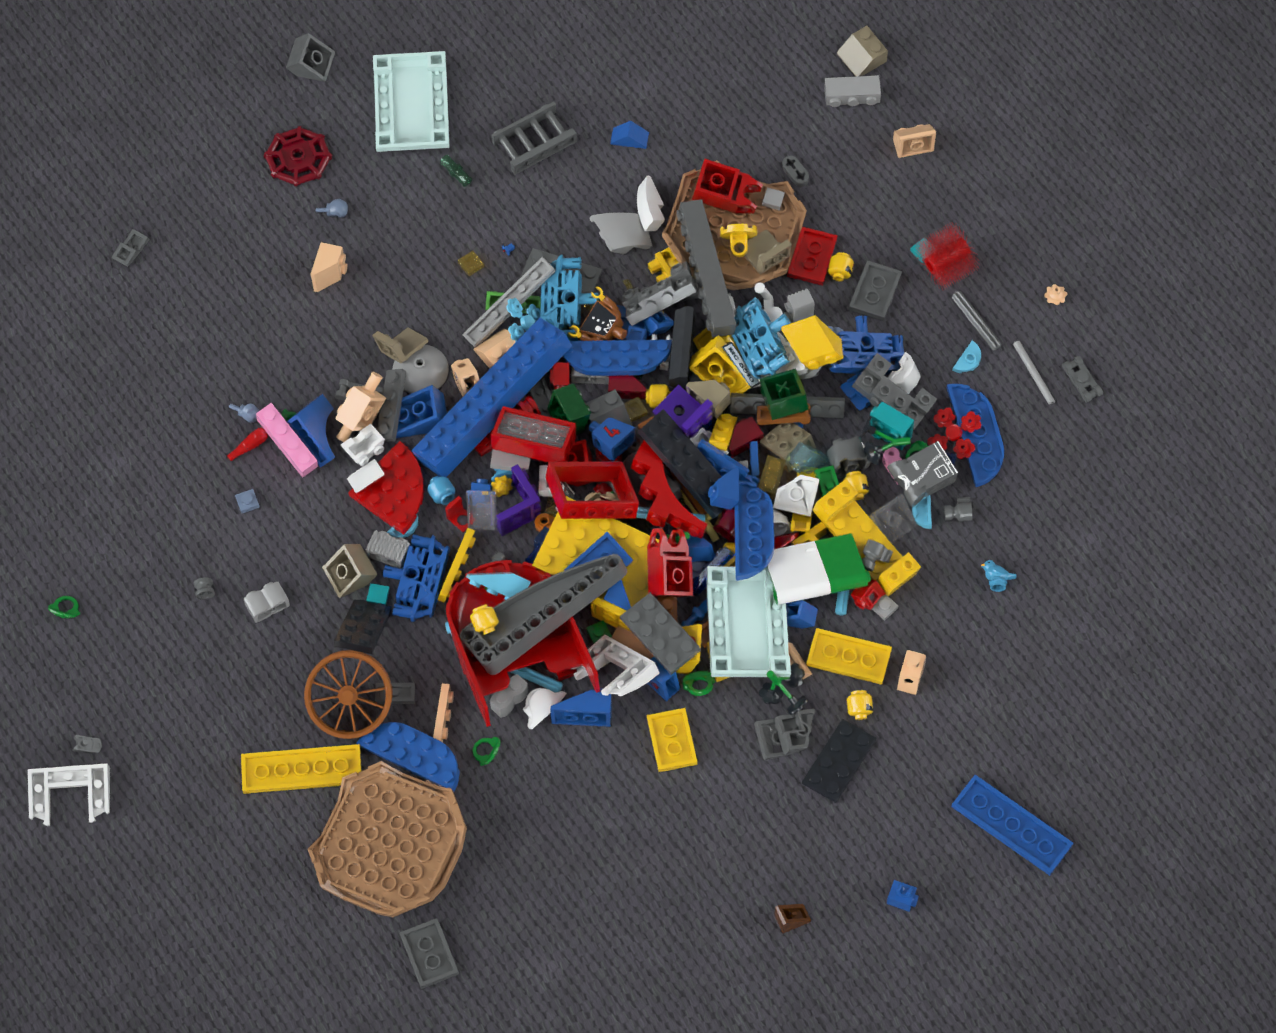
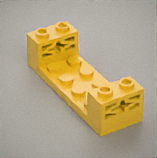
(844, 516)

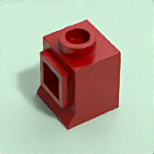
(560, 375)
(868, 596)

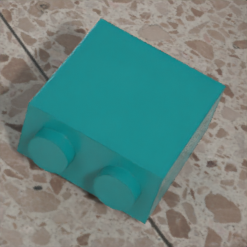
(891, 423)

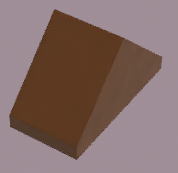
(791, 916)

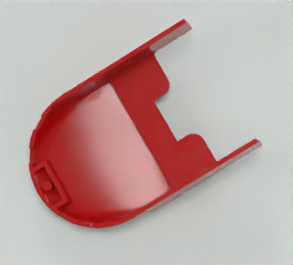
(559, 650)

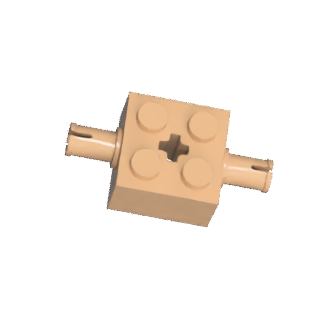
(360, 407)

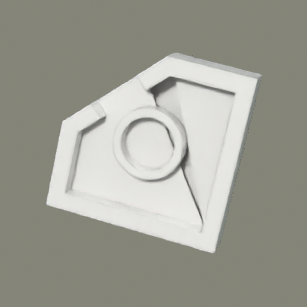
(797, 495)

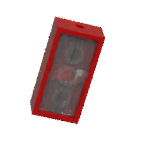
(533, 435)

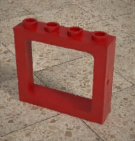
(592, 472)

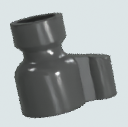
(961, 511)
(875, 551)

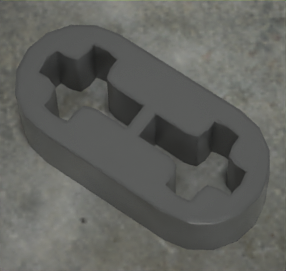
(792, 173)

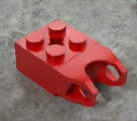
(725, 187)
(669, 565)

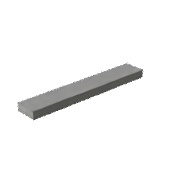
(498, 312)

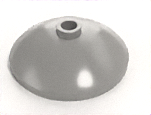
(432, 371)

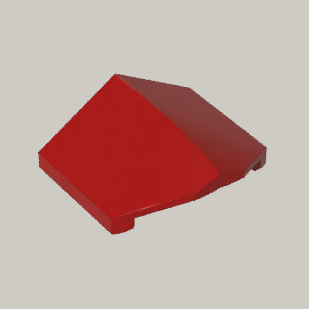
(784, 540)

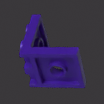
(694, 415)
(524, 511)

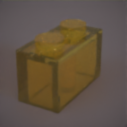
(771, 476)

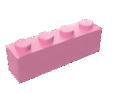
(286, 440)

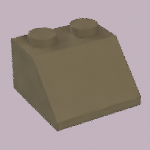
(863, 52)
(716, 392)
(349, 569)

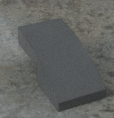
(130, 248)

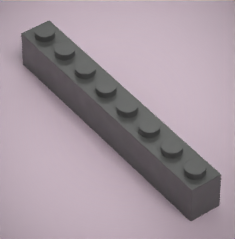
(706, 268)

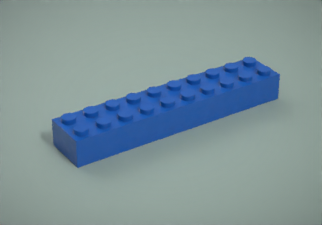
(501, 386)

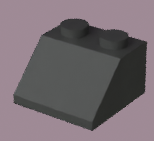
(310, 58)
(606, 407)

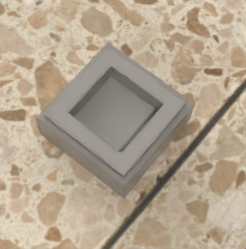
(773, 198)

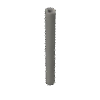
(1034, 373)

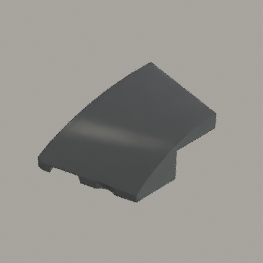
(790, 730)

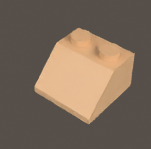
(914, 140)
(328, 266)
(495, 347)

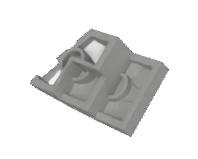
(622, 231)

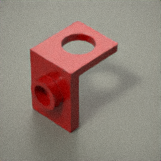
(454, 510)

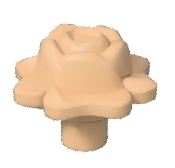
(1055, 294)

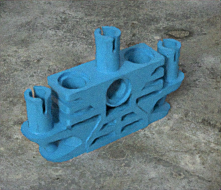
(552, 292)
(759, 339)

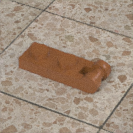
(764, 417)

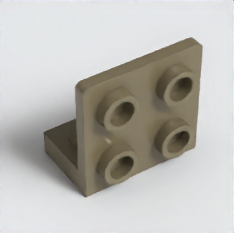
(766, 251)
(402, 345)
(784, 439)

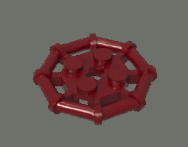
(300, 164)

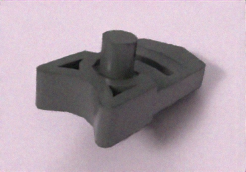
(87, 744)

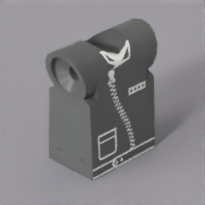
(923, 473)

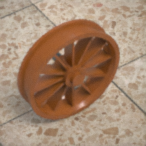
(348, 694)

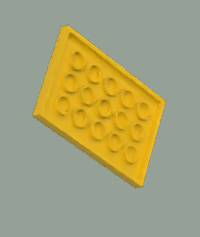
(572, 537)

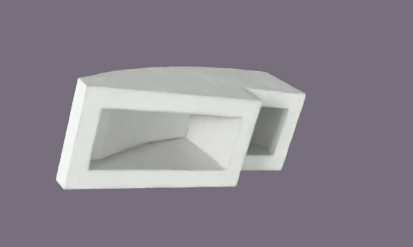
(649, 205)

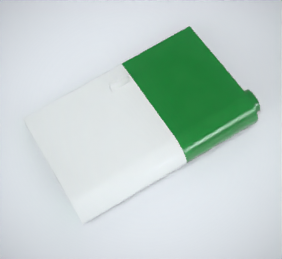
(816, 569)

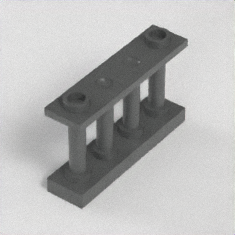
(543, 151)

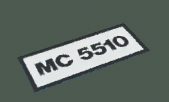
(740, 364)

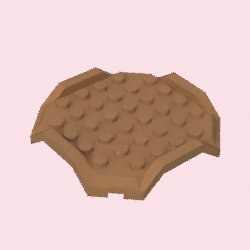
(738, 271)
(389, 841)

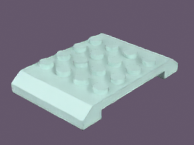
(411, 101)
(745, 626)

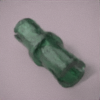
(456, 170)

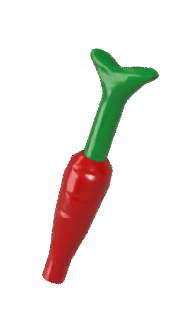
(255, 438)

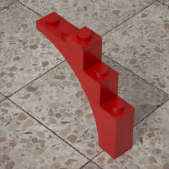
(656, 488)

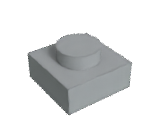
(885, 607)

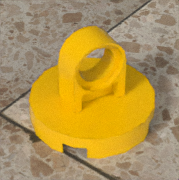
(738, 234)

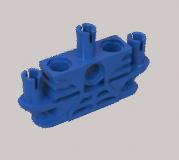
(858, 356)
(431, 582)

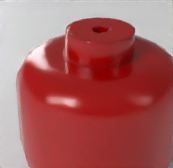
(603, 488)

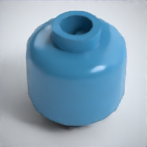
(441, 490)

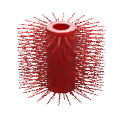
(948, 256)

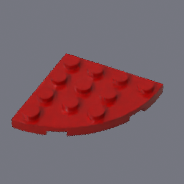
(398, 492)

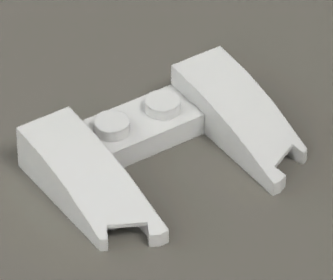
(637, 667)
(43, 779)

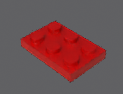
(812, 256)

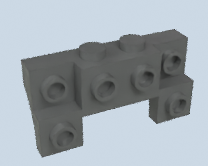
(661, 295)
(880, 389)

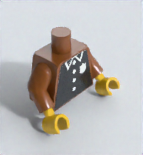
(602, 322)

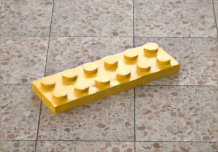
(298, 768)

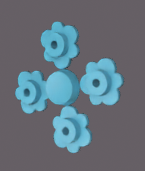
(527, 321)

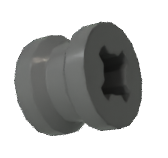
(204, 588)

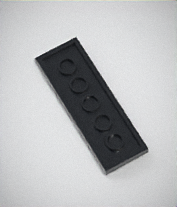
(682, 458)

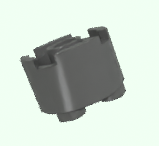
(847, 456)

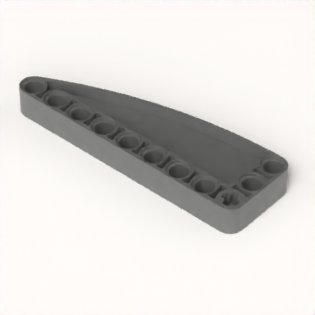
(540, 610)

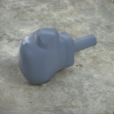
(335, 208)
(246, 412)

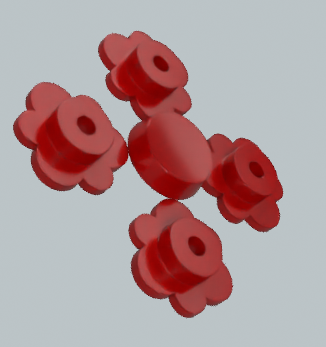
(954, 432)

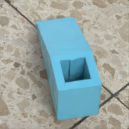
(500, 582)

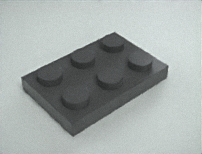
(875, 290)
(429, 953)

